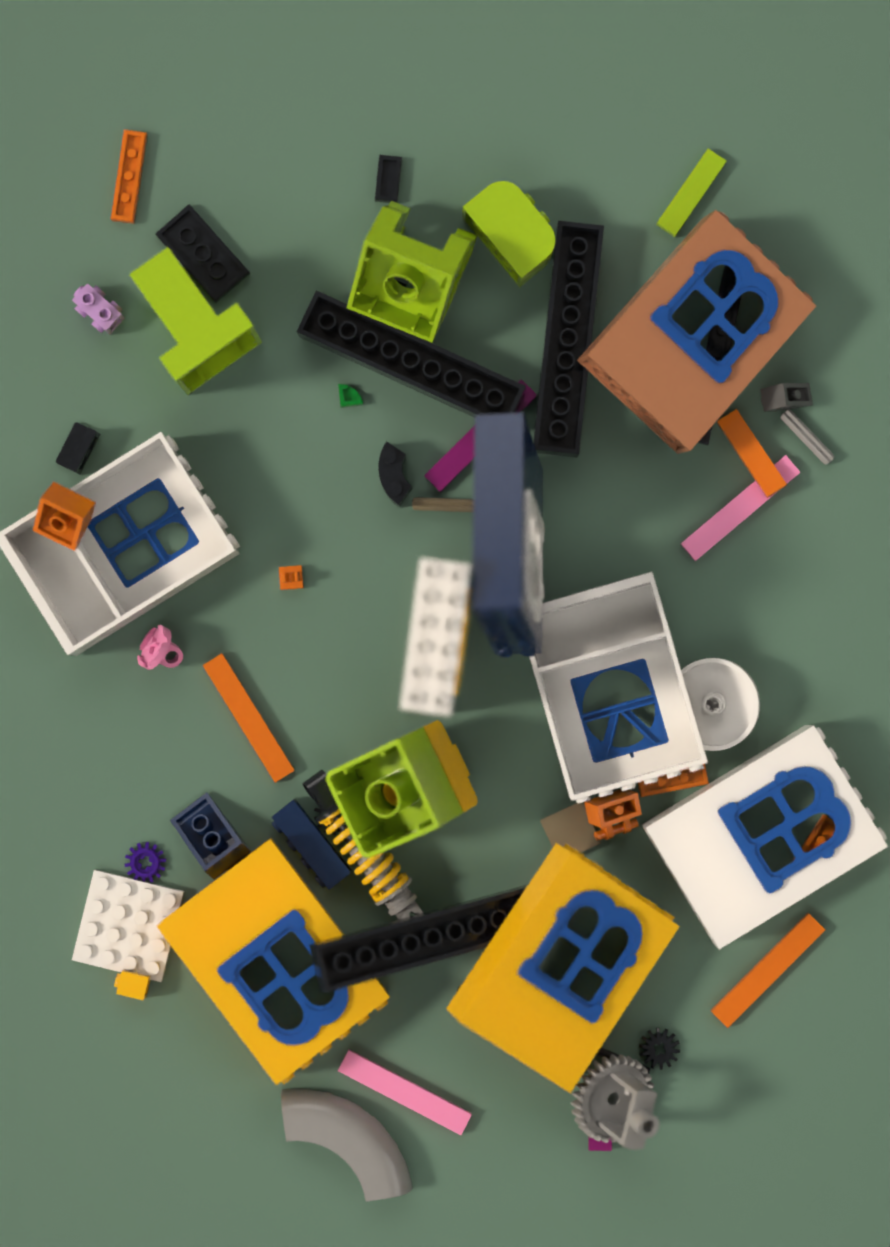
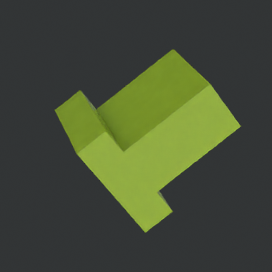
(204, 340)

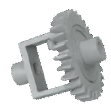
(617, 1102)

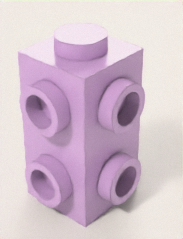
(91, 303)

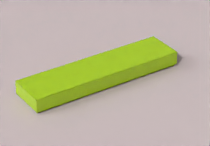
(691, 192)

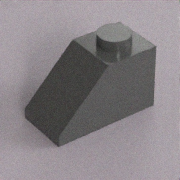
(786, 396)

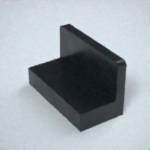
(77, 448)

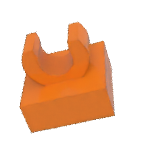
(291, 577)

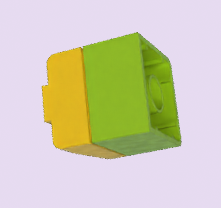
(402, 789)

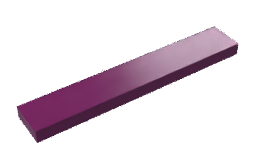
(463, 451)

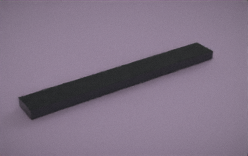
(718, 340)

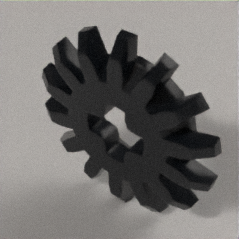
(649, 1049)

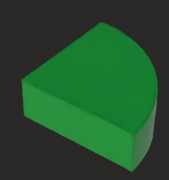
(349, 396)

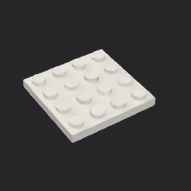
(121, 925)

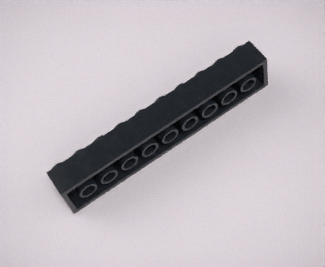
(567, 338)
(408, 359)
(411, 941)

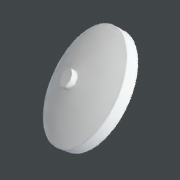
(722, 701)

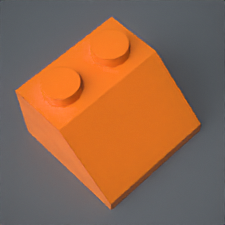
(63, 515)

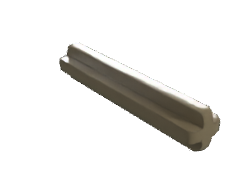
(442, 504)

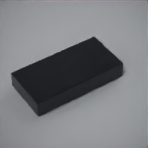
(388, 178)

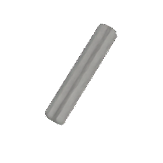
(807, 436)

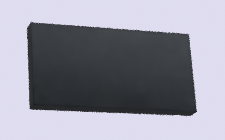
(202, 253)

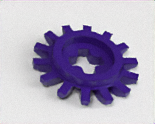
(137, 867)

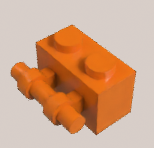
(613, 809)

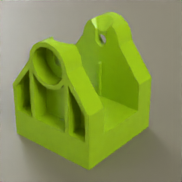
(430, 270)

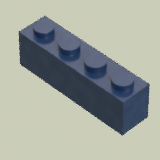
(311, 844)

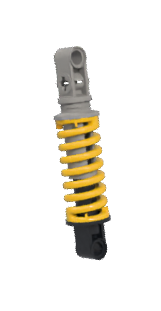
(387, 884)

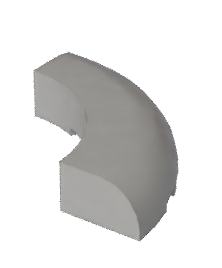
(352, 1135)

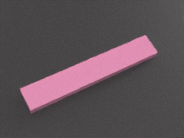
(733, 513)
(404, 1092)

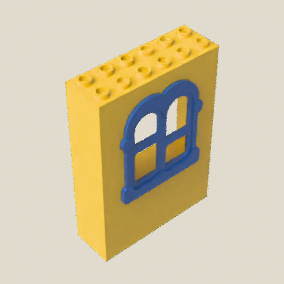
(242, 919)
(540, 1017)

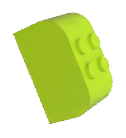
(511, 229)

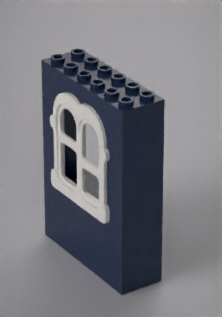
(507, 535)

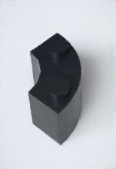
(391, 474)

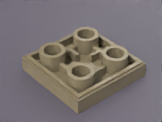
(571, 828)

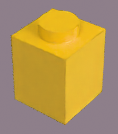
(132, 984)

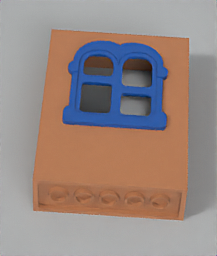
(665, 370)

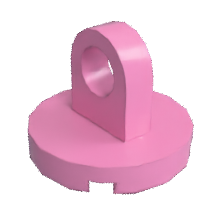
(155, 648)

